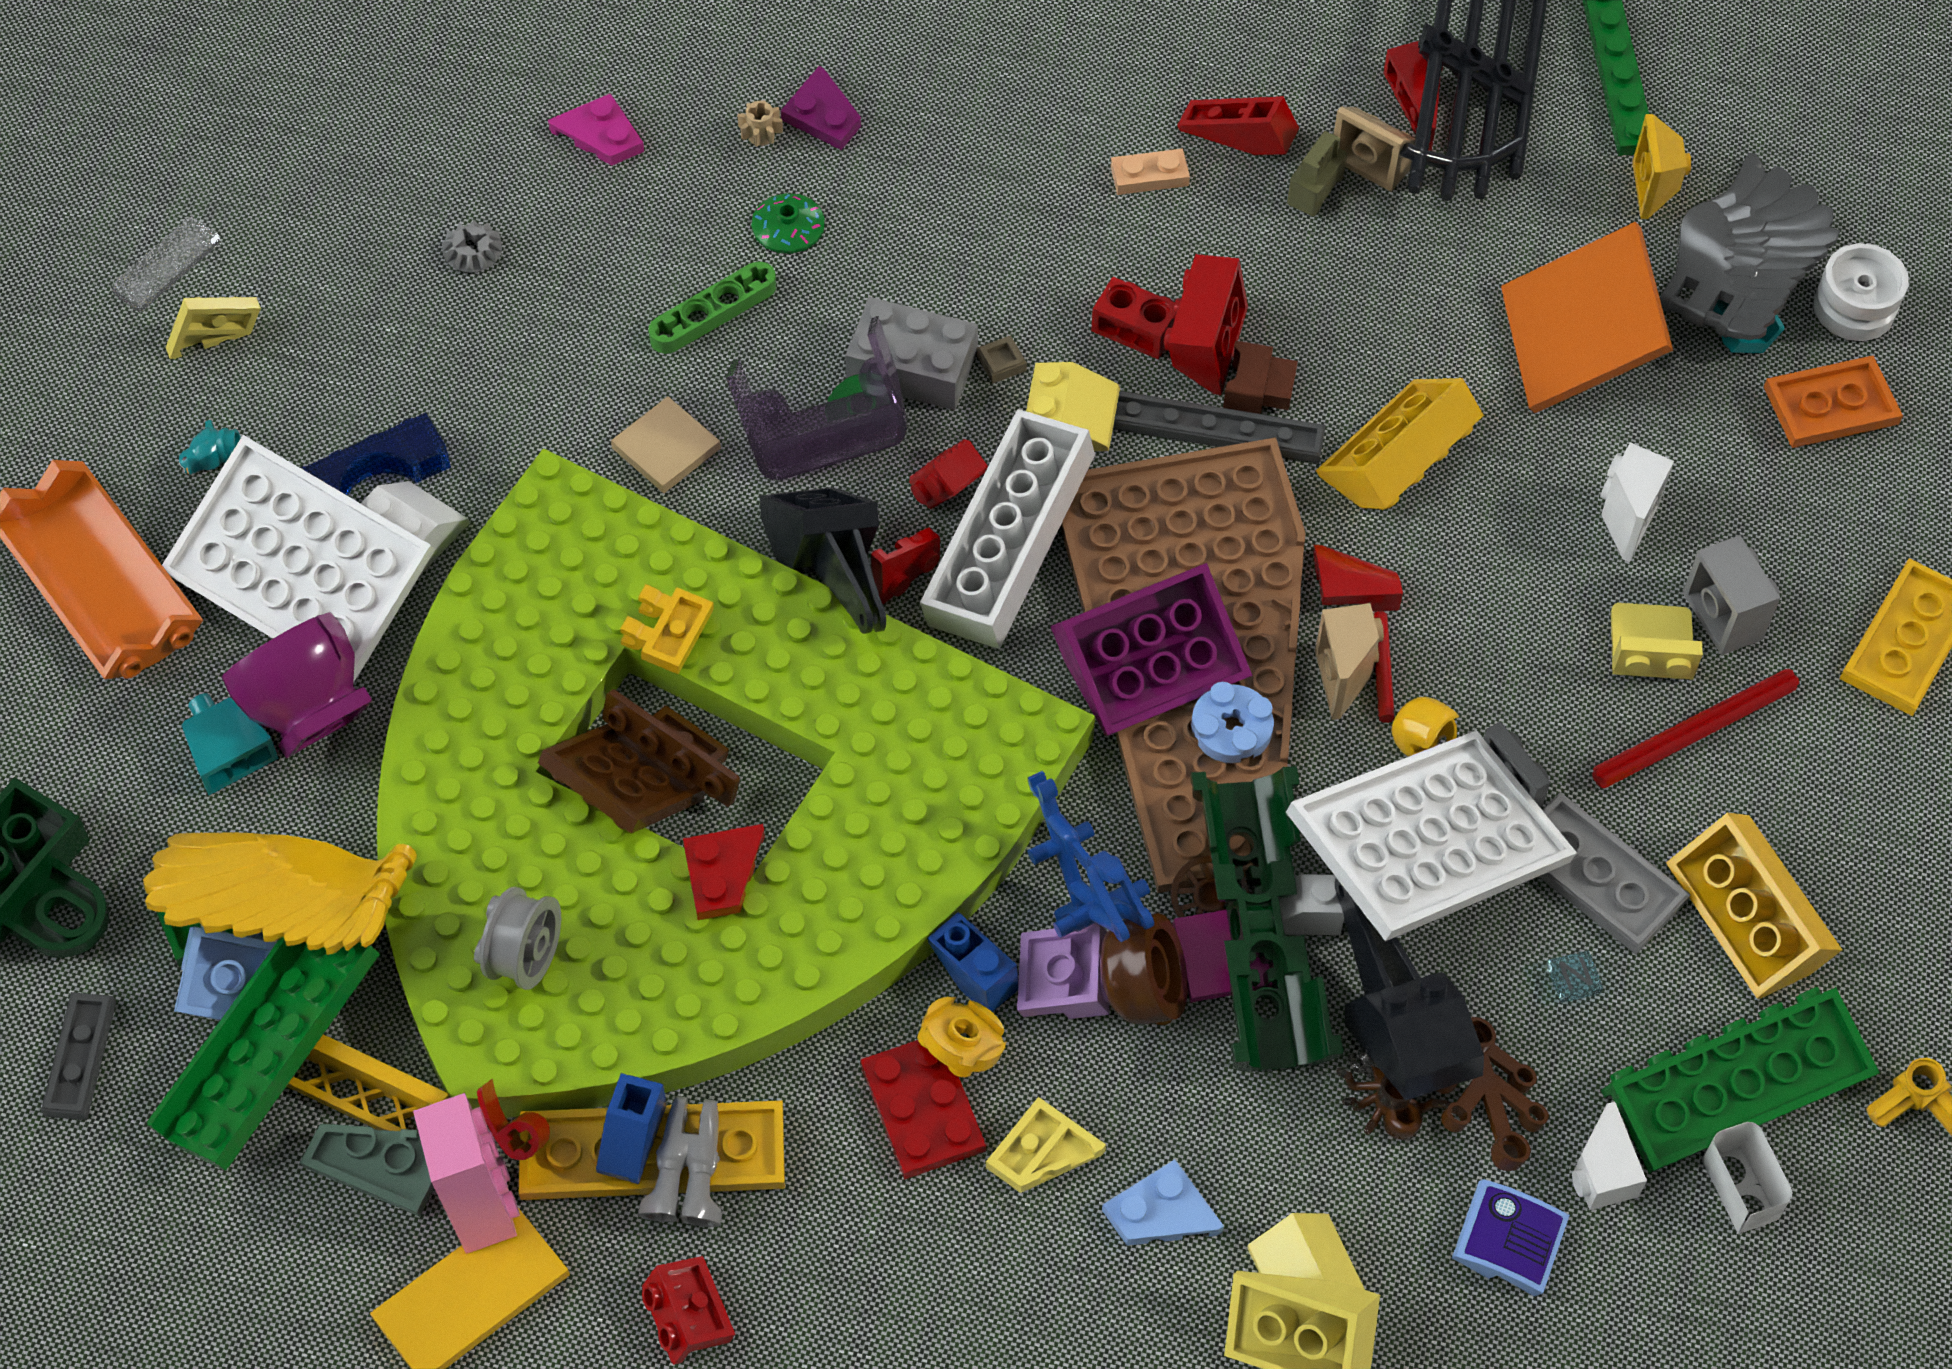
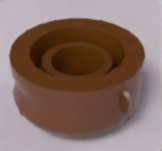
(1145, 973)

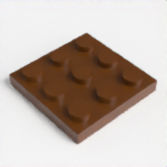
(620, 778)

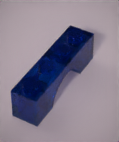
(406, 450)

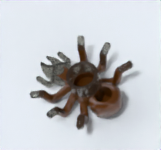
(1401, 1116)

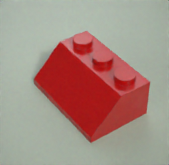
(1208, 320)

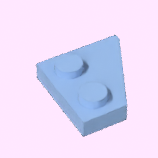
(1161, 1208)

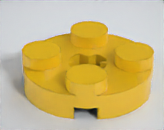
(962, 1055)

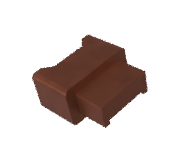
(1259, 379)

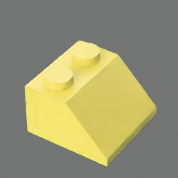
(1076, 398)

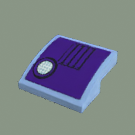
(1510, 1236)

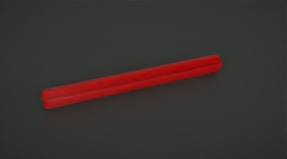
(1695, 728)

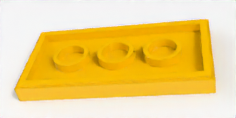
(1905, 639)
(468, 1297)

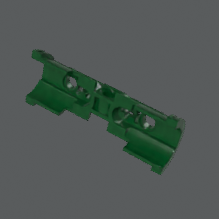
(1301, 1027)

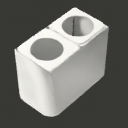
(1750, 1147)

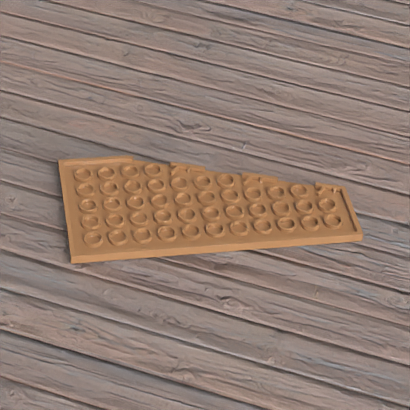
(1159, 520)

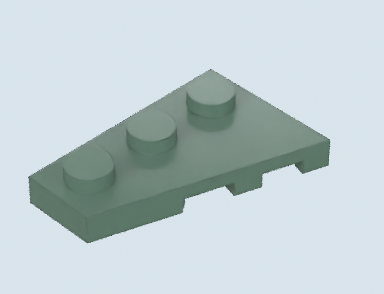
(373, 1162)

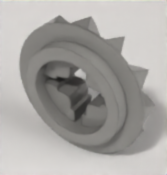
(462, 256)

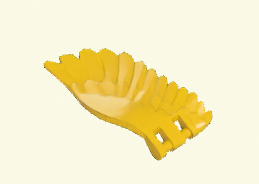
(276, 887)

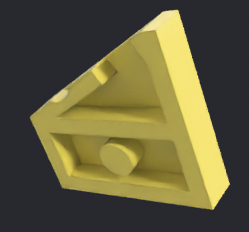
(211, 322)

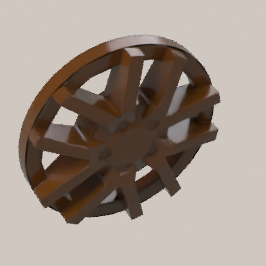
(1203, 892)

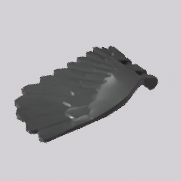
(1748, 251)

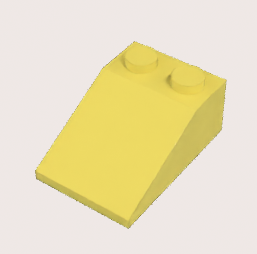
(1300, 1323)

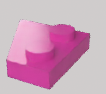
(600, 129)

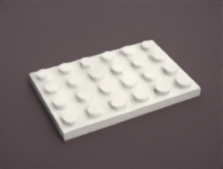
(293, 548)
(1430, 834)

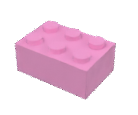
(467, 1172)

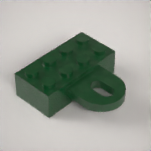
(35, 853)

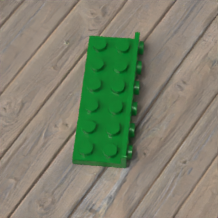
(257, 1049)
(1741, 1076)

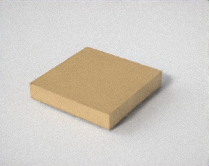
(665, 444)

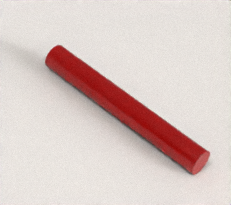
(1384, 674)

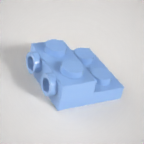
(217, 970)

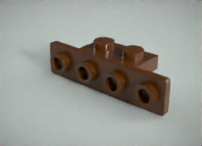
(676, 744)

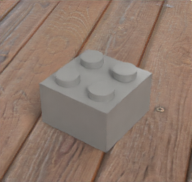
(1731, 594)

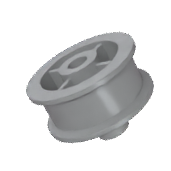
(519, 937)

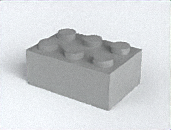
(928, 350)

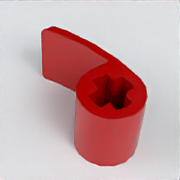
(507, 1133)

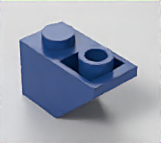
(975, 962)
(630, 1127)

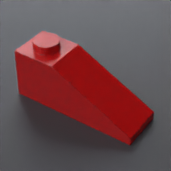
(1406, 76)
(1245, 124)

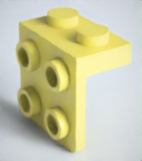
(1654, 641)

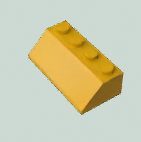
(1402, 442)
(1753, 905)

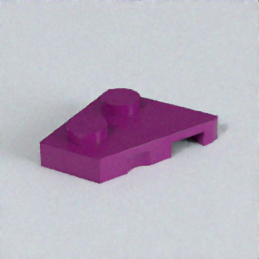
(822, 110)

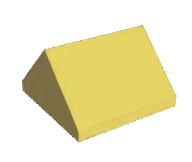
(1305, 1248)

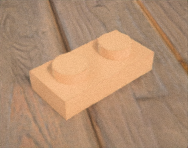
(1150, 171)

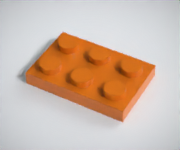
(1832, 401)

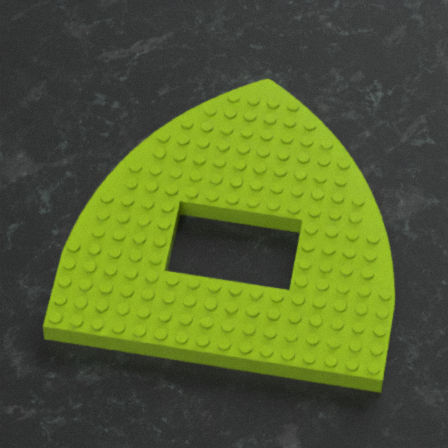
(896, 836)

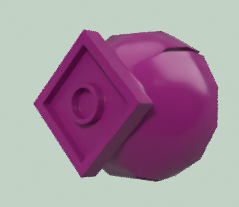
(300, 683)

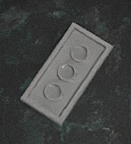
(1611, 879)

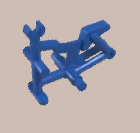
(1093, 902)

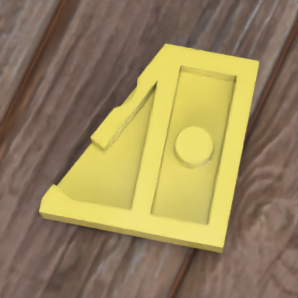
(1042, 1148)

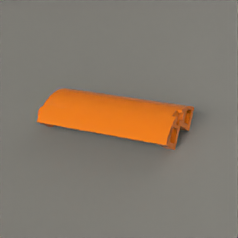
(96, 571)

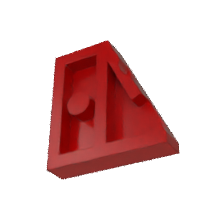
(899, 568)
(721, 868)

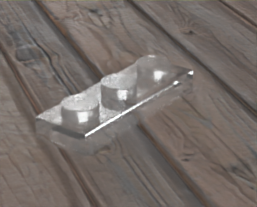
(165, 264)

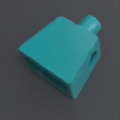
(225, 742)

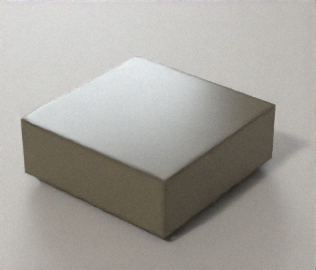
(1001, 359)

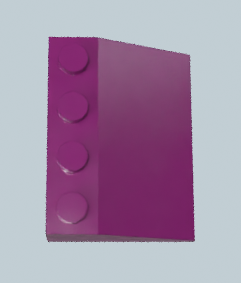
(1152, 649)

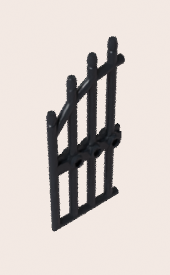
(1495, 78)

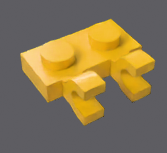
(676, 631)

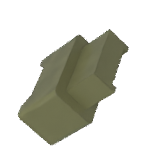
(1317, 174)

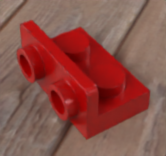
(686, 1308)

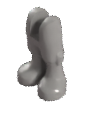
(688, 1150)

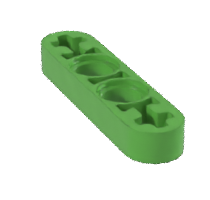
(708, 302)

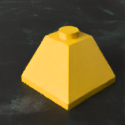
(1658, 165)

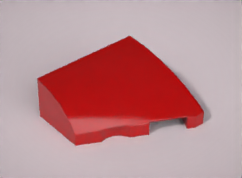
(1355, 581)

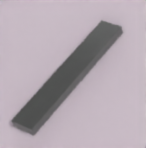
(1216, 425)

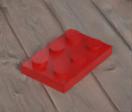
(921, 1109)

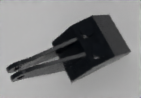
(829, 535)
(1417, 1027)

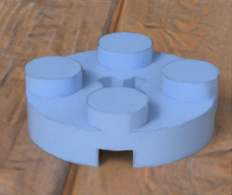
(1237, 702)

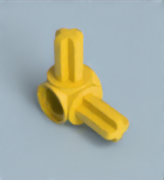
(1908, 1095)

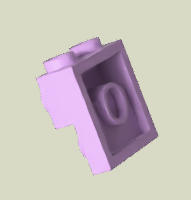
(1062, 973)

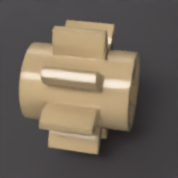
(760, 123)

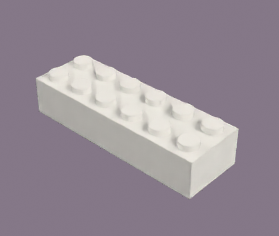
(1008, 529)

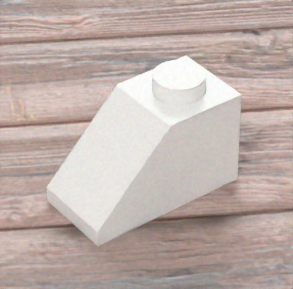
(1314, 908)
(1608, 1165)

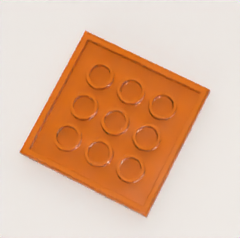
(1586, 318)

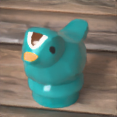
(208, 449)

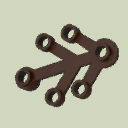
(1510, 1147)

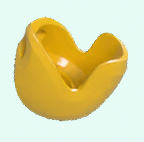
(1422, 725)

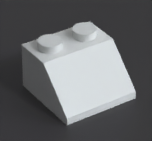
(1633, 495)
(418, 514)

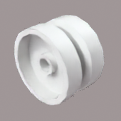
(1860, 292)

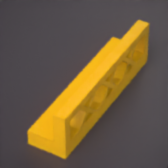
(367, 1072)

